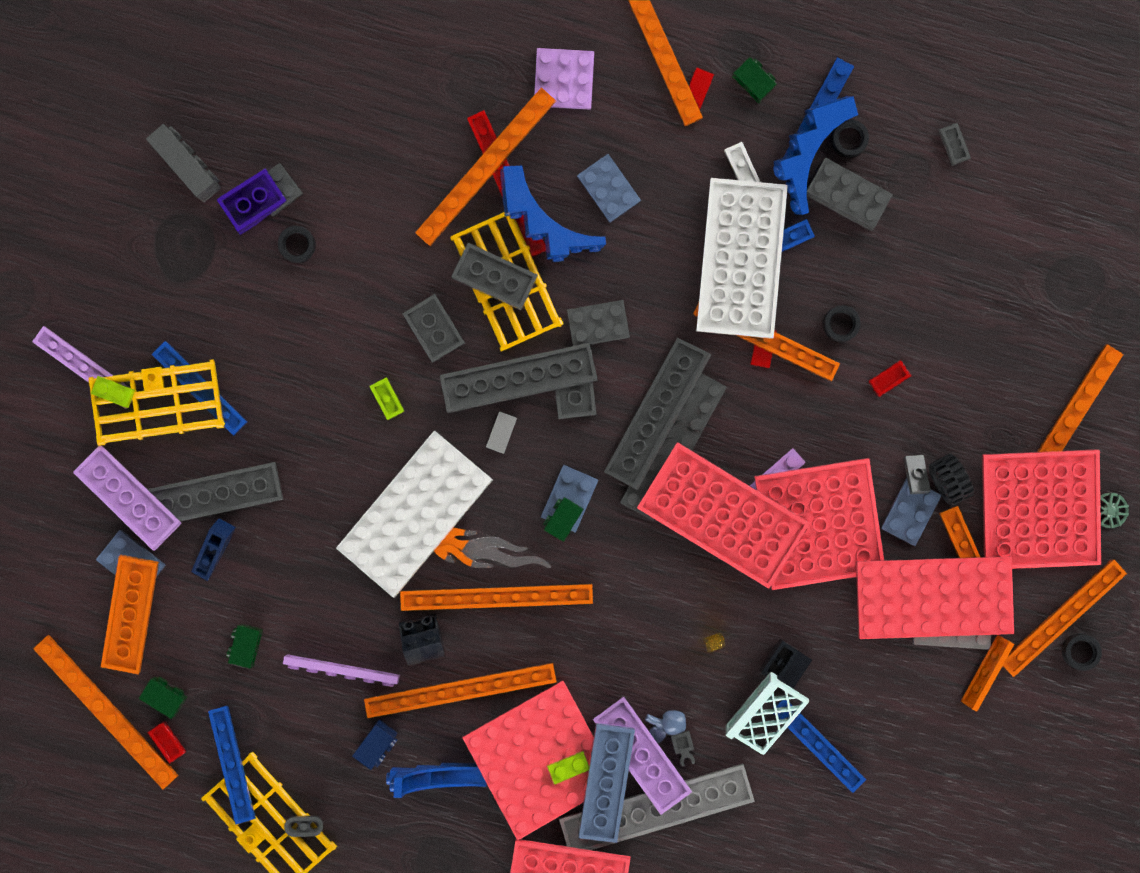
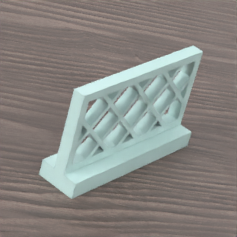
(752, 706)

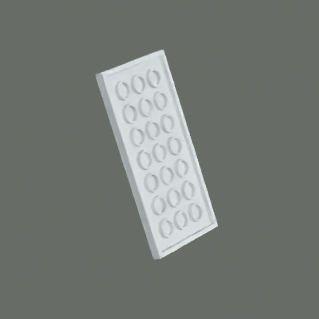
(741, 258)
(414, 514)

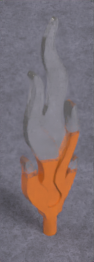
(482, 548)

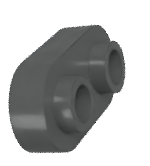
(304, 826)

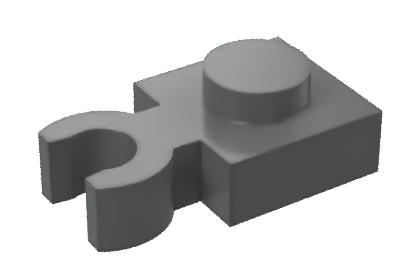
(683, 744)

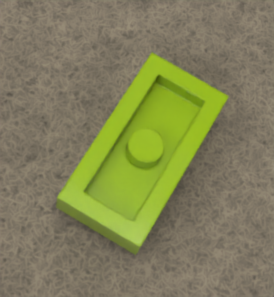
(113, 391)
(387, 398)
(568, 767)

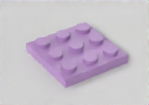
(566, 76)

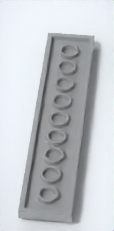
(709, 795)

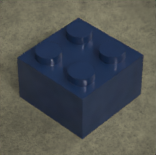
(374, 745)

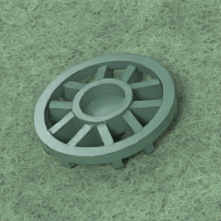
(1111, 510)

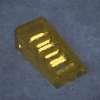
(714, 642)

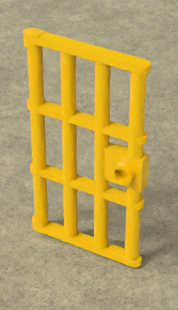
(483, 298)
(154, 387)
(258, 832)

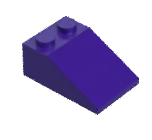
(251, 201)

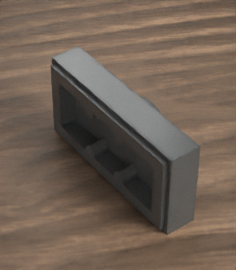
(954, 144)
(916, 474)

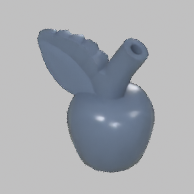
(671, 724)

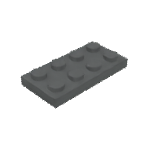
(494, 276)

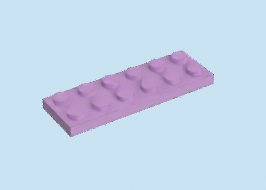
(127, 497)
(648, 761)

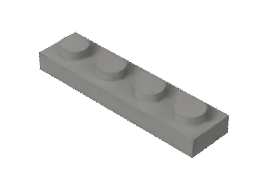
(971, 641)

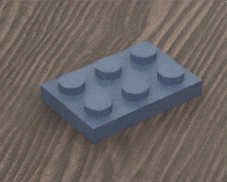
(608, 188)
(575, 487)
(910, 514)
(125, 545)

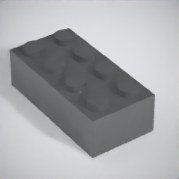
(181, 160)
(848, 194)

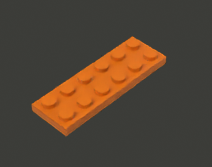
(129, 614)

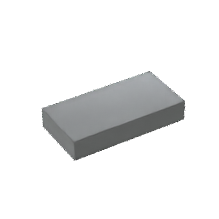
(501, 432)

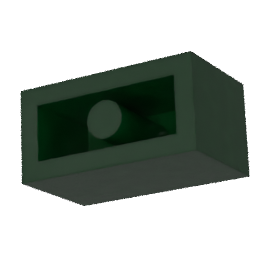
(754, 79)
(563, 518)
(244, 646)
(163, 697)

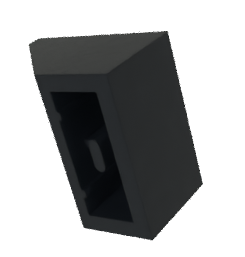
(421, 639)
(786, 663)

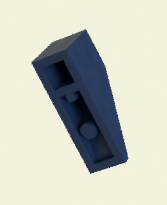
(213, 548)

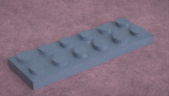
(606, 783)

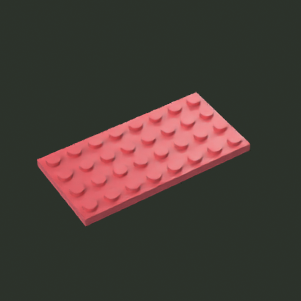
(723, 515)
(935, 597)

